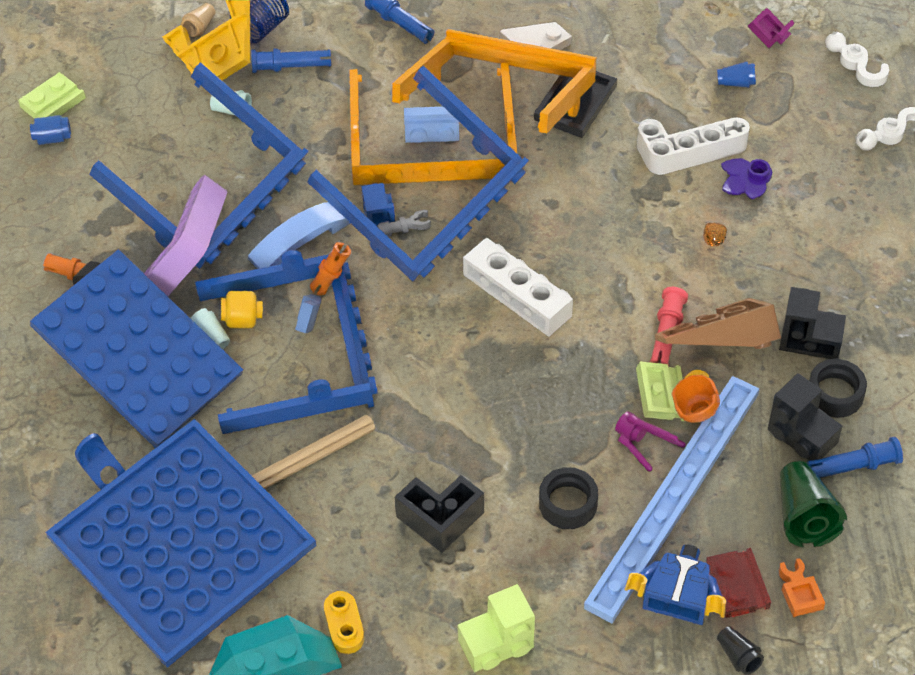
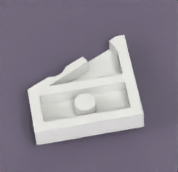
(543, 35)

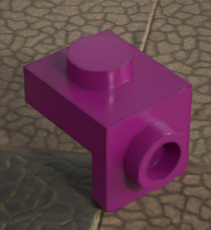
(770, 28)

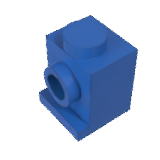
(377, 204)

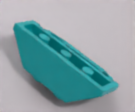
(277, 649)

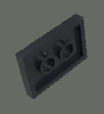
(590, 103)

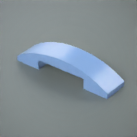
(295, 233)

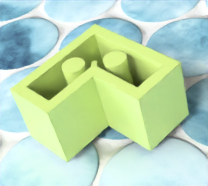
(499, 633)

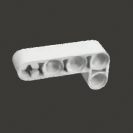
(690, 147)

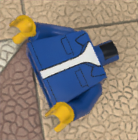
(679, 587)

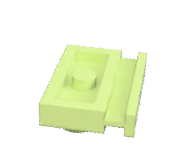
(52, 97)
(656, 387)

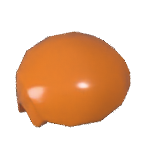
(696, 398)

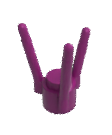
(634, 428)

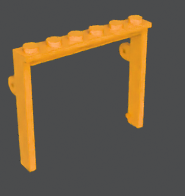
(577, 66)
(427, 170)

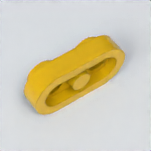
(342, 620)

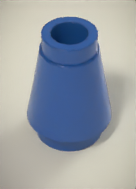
(737, 75)

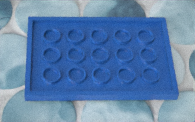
(136, 348)

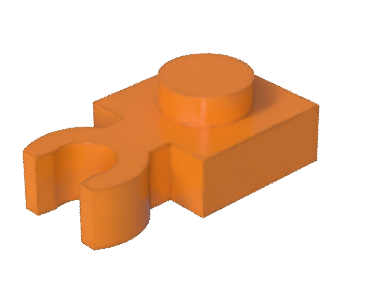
(800, 592)

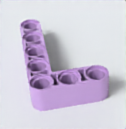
(190, 237)

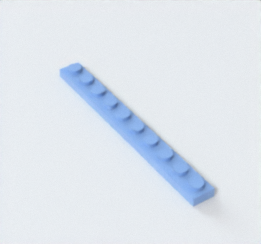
(671, 500)

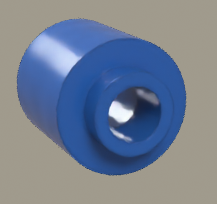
(50, 129)

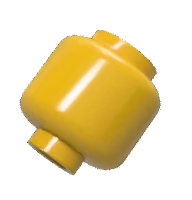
(241, 309)

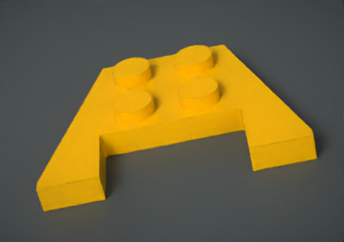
(220, 50)

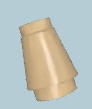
(198, 19)

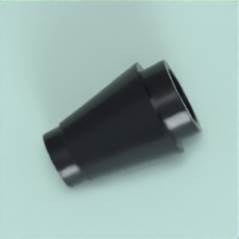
(742, 653)

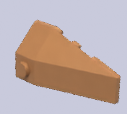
(736, 324)

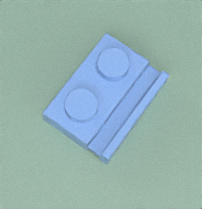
(430, 125)

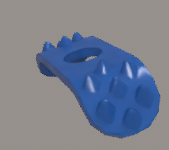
(94, 456)

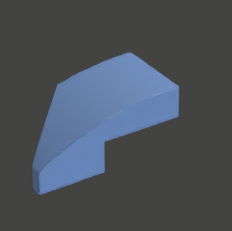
(308, 313)

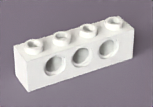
(518, 286)

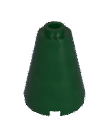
(809, 507)

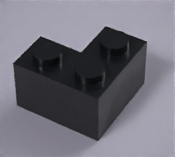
(811, 330)
(800, 421)
(443, 516)

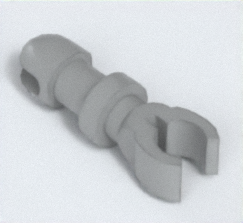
(405, 224)

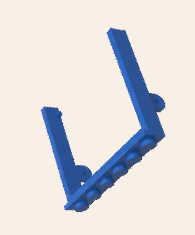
(263, 137)
(484, 142)
(320, 397)

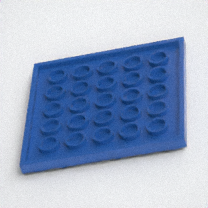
(180, 541)

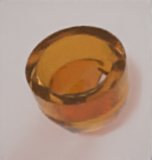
(714, 234)

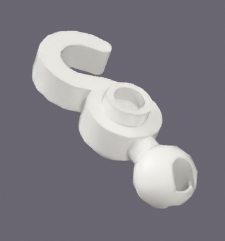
(856, 58)
(888, 130)

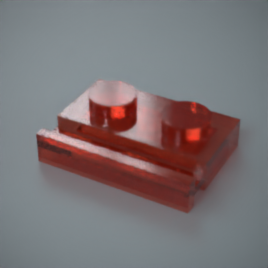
(739, 582)

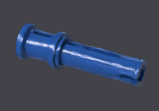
(391, 11)
(276, 60)
(868, 456)

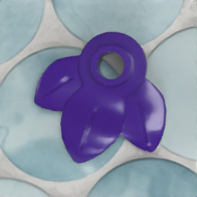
(746, 177)

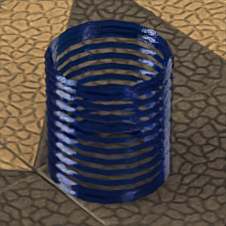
(258, 23)

